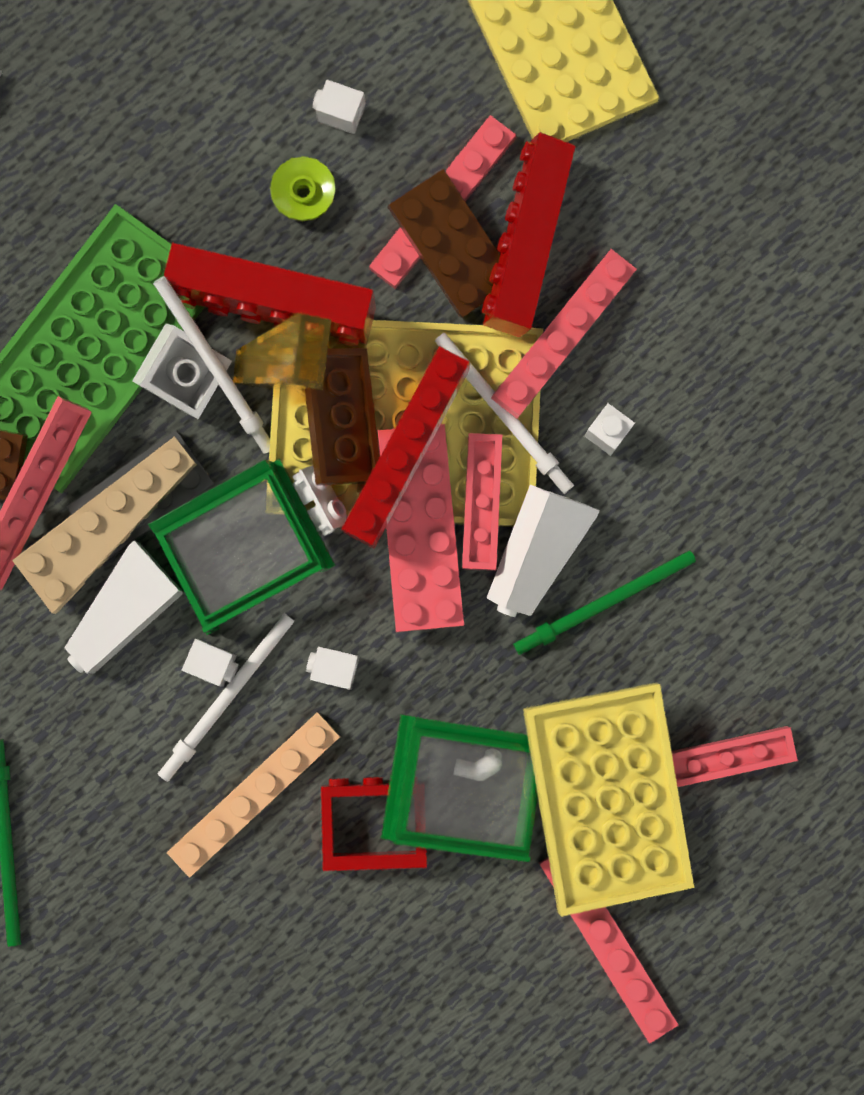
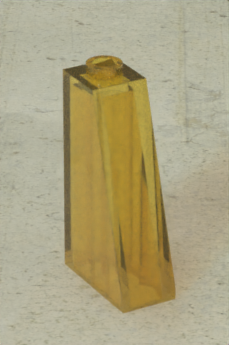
(286, 356)

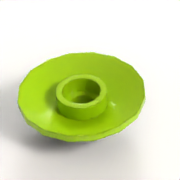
(299, 174)

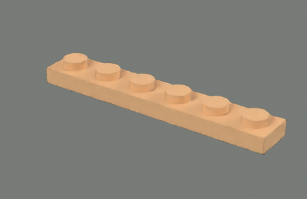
(253, 794)

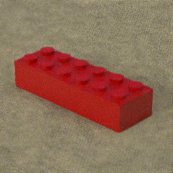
(268, 292)

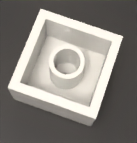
(178, 372)

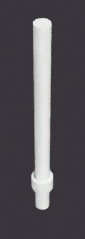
(249, 420)
(546, 462)
(185, 748)

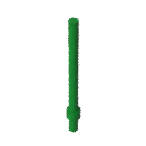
(546, 632)
(7, 858)

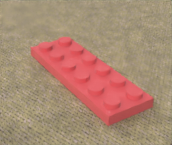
(424, 545)

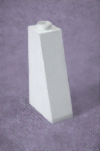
(538, 549)
(125, 606)

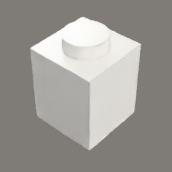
(339, 106)
(609, 429)
(210, 663)
(332, 667)

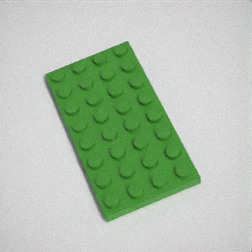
(89, 336)

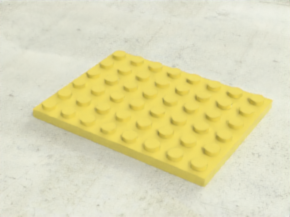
(397, 362)

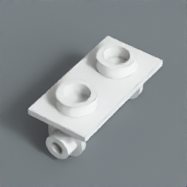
(329, 511)

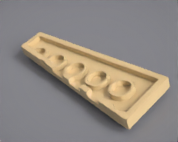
(82, 543)

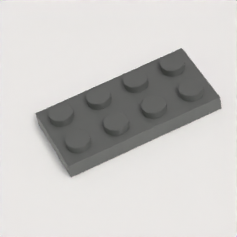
(190, 487)

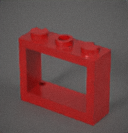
(361, 860)

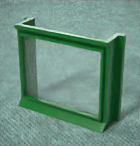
(241, 543)
(461, 790)

